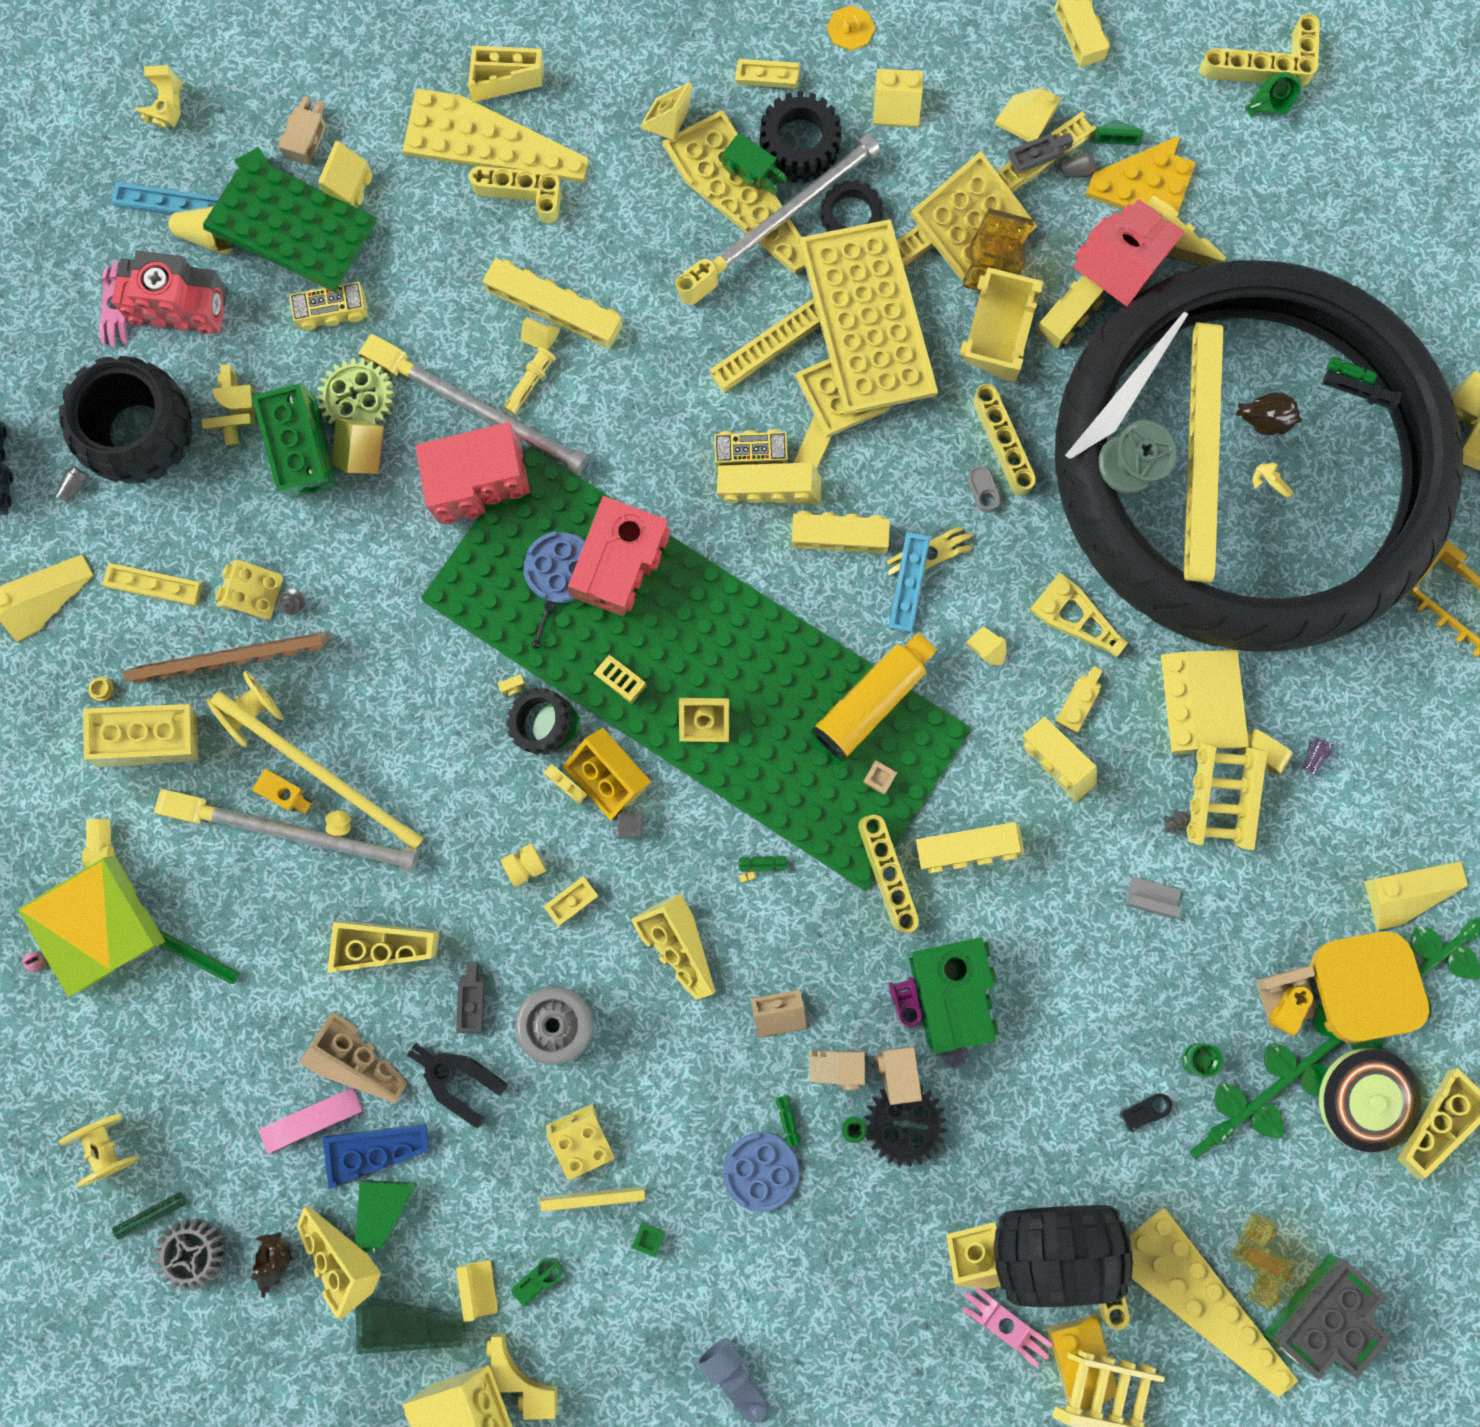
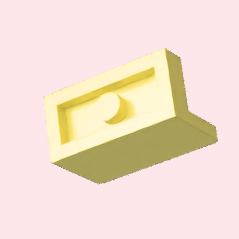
(477, 1290)

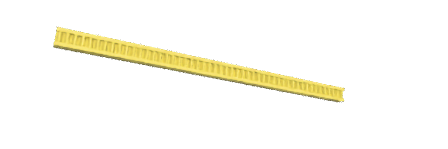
(911, 247)

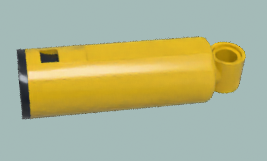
(873, 696)

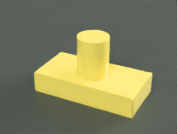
(229, 425)

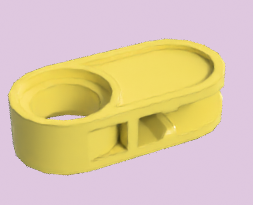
(565, 783)

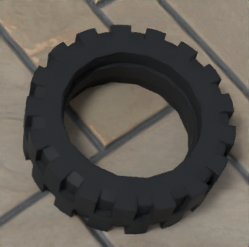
(850, 189)
(518, 715)

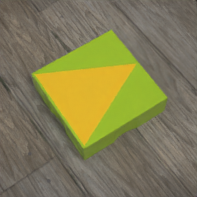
(91, 925)

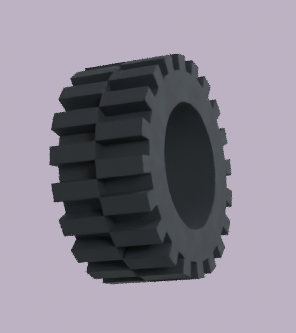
(801, 162)

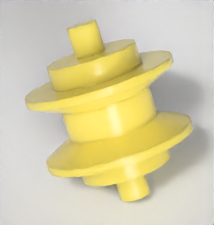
(338, 823)

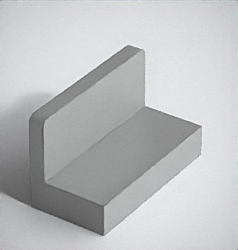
(1153, 898)

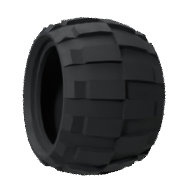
(101, 395)
(1063, 1256)

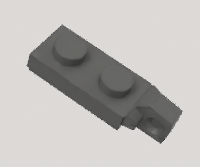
(1039, 151)
(470, 1000)

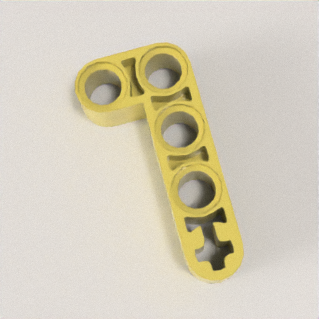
(482, 178)

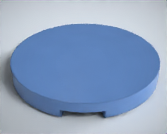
(551, 565)
(761, 1171)

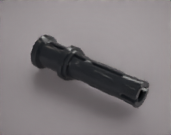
(1372, 393)

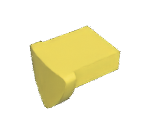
(538, 333)
(988, 646)

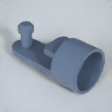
(723, 1367)

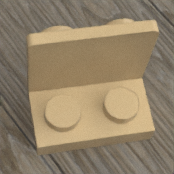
(1273, 987)

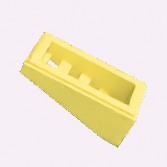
(634, 692)

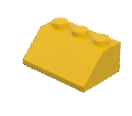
(606, 773)
(1075, 1336)

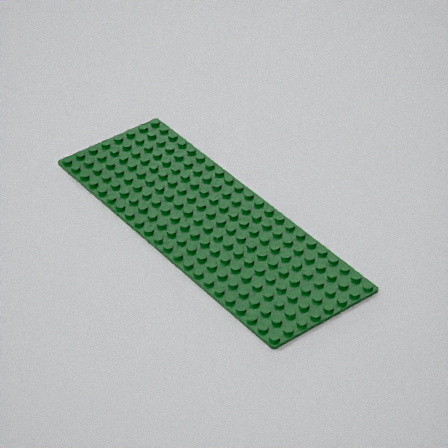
(701, 637)

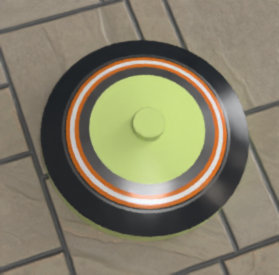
(1370, 1100)

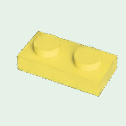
(571, 901)

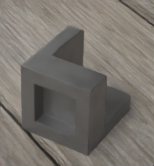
(630, 826)

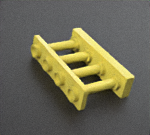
(1250, 796)
(1073, 1414)

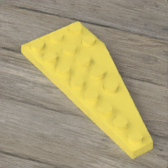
(469, 134)
(699, 161)

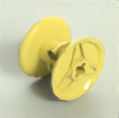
(253, 702)
(96, 1139)

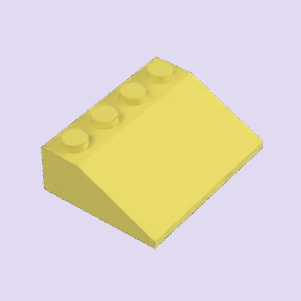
(1204, 700)

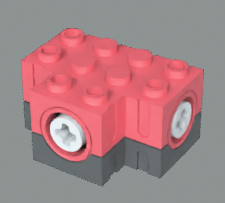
(169, 293)

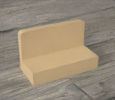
(779, 1013)

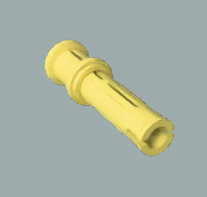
(534, 372)

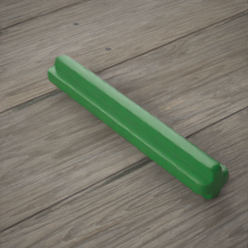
(199, 959)

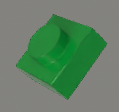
(648, 1239)

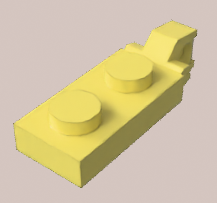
(1079, 701)

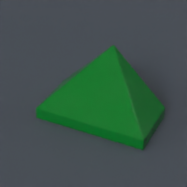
(1118, 133)

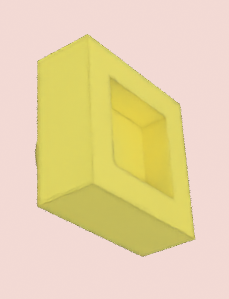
(512, 686)

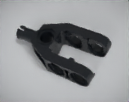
(438, 1084)

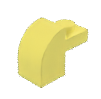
(231, 397)

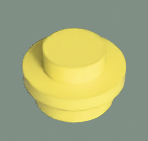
(101, 689)

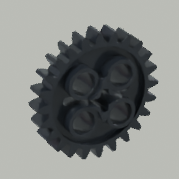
(901, 1147)

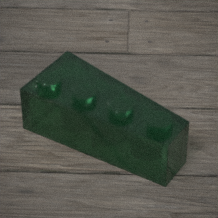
(405, 1327)

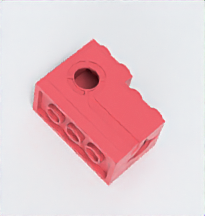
(1127, 250)
(471, 471)
(616, 555)

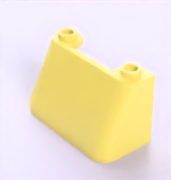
(1001, 323)

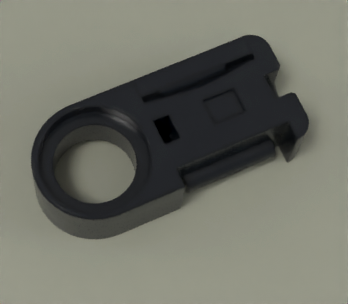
(1143, 1112)

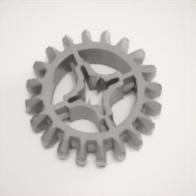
(193, 1264)

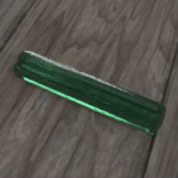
(149, 1215)

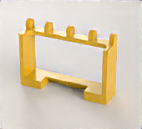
(1453, 558)

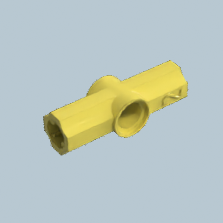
(97, 841)

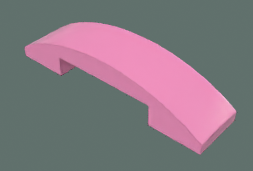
(310, 1120)

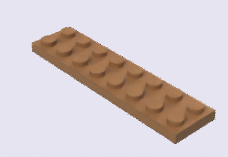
(221, 658)

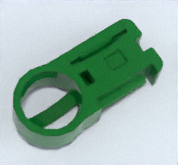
(533, 1282)

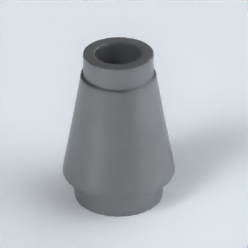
(1079, 165)
(71, 483)

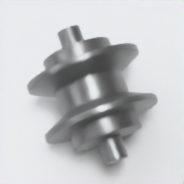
(291, 601)
(1176, 822)

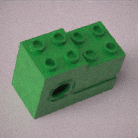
(294, 440)
(953, 996)

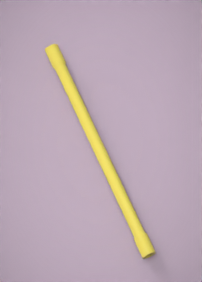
(232, 709)

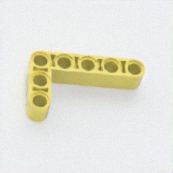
(1268, 62)

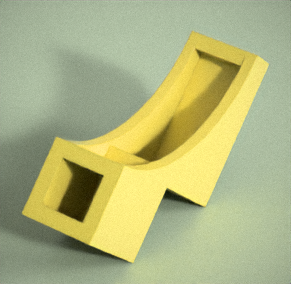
(538, 1399)

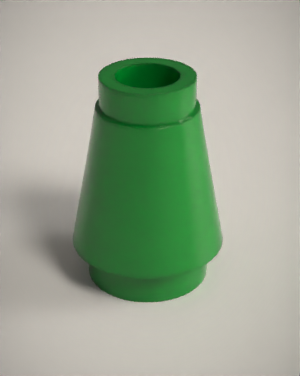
(857, 1136)

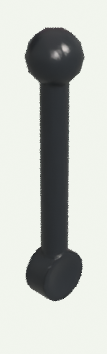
(549, 606)

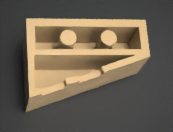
(838, 1067)
(899, 1074)

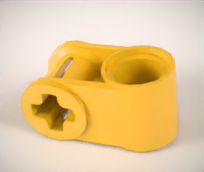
(1289, 1013)

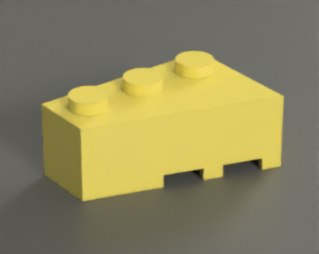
(504, 71)
(1060, 759)

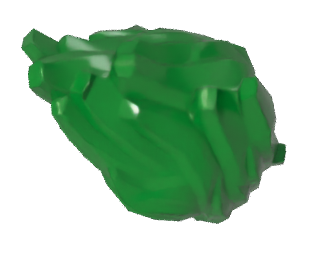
(1276, 95)

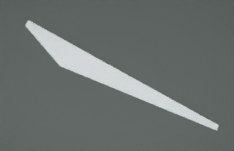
(1116, 409)

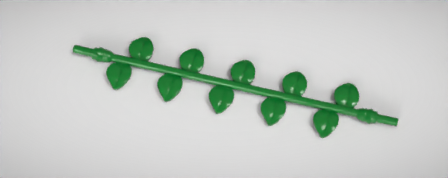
(1282, 1063)

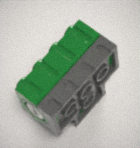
(1330, 1321)

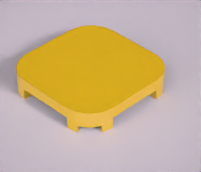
(1370, 987)

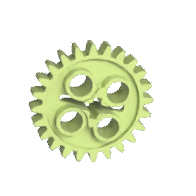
(350, 376)

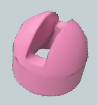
(35, 966)

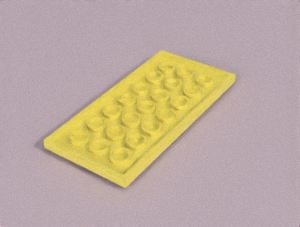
(868, 317)

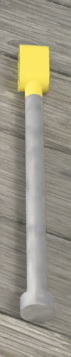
(703, 277)
(395, 361)
(194, 809)

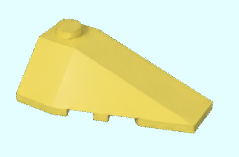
(36, 597)
(1409, 894)
(341, 1264)

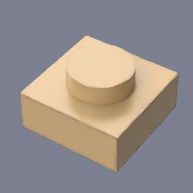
(879, 777)

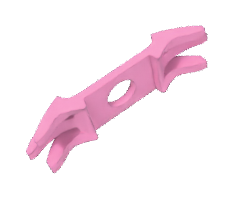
(111, 317)
(1017, 1337)

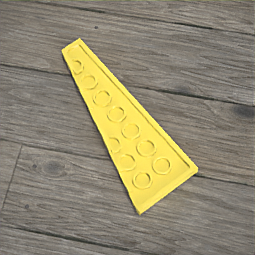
(1185, 1283)

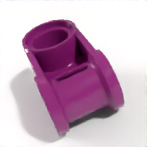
(905, 1000)

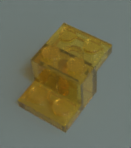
(998, 245)
(1269, 1266)

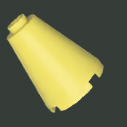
(189, 226)

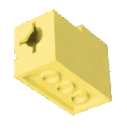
(140, 735)
(459, 1402)

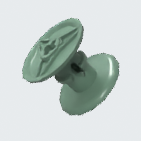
(1137, 457)

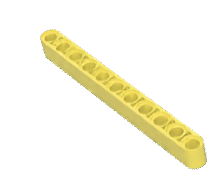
(1203, 453)

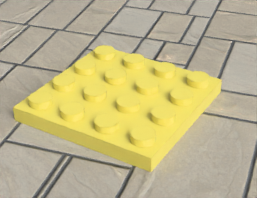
(958, 207)

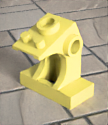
(168, 87)

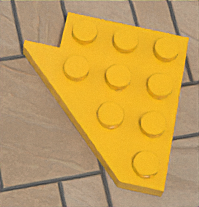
(1142, 176)

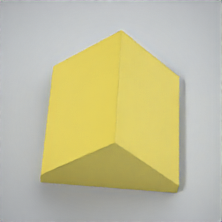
(668, 112)
(357, 446)
(704, 719)

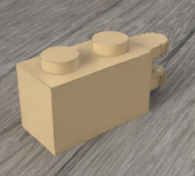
(303, 132)

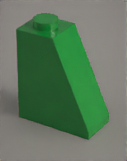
(379, 1211)

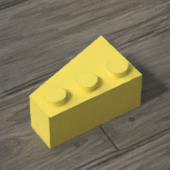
(1071, 312)

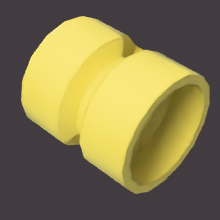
(523, 865)

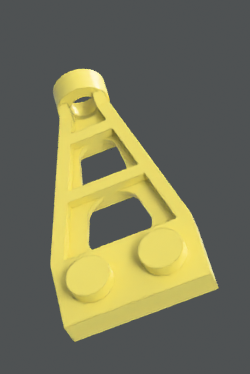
(1053, 600)

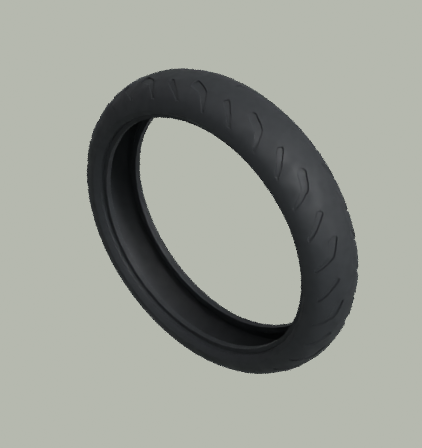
(1364, 334)

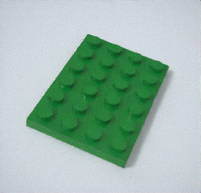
(290, 223)

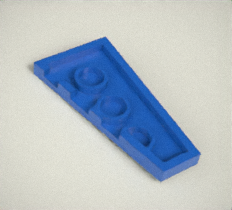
(368, 1151)

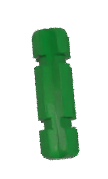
(1351, 370)
(763, 863)
(788, 1121)

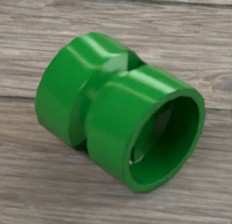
(1202, 1059)

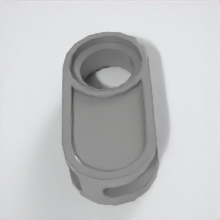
(981, 484)

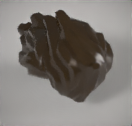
(1271, 413)
(270, 1261)

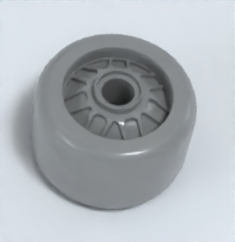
(574, 1031)

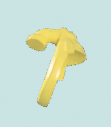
(1273, 478)

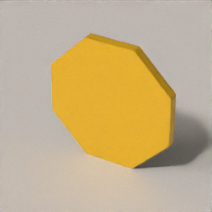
(850, 28)

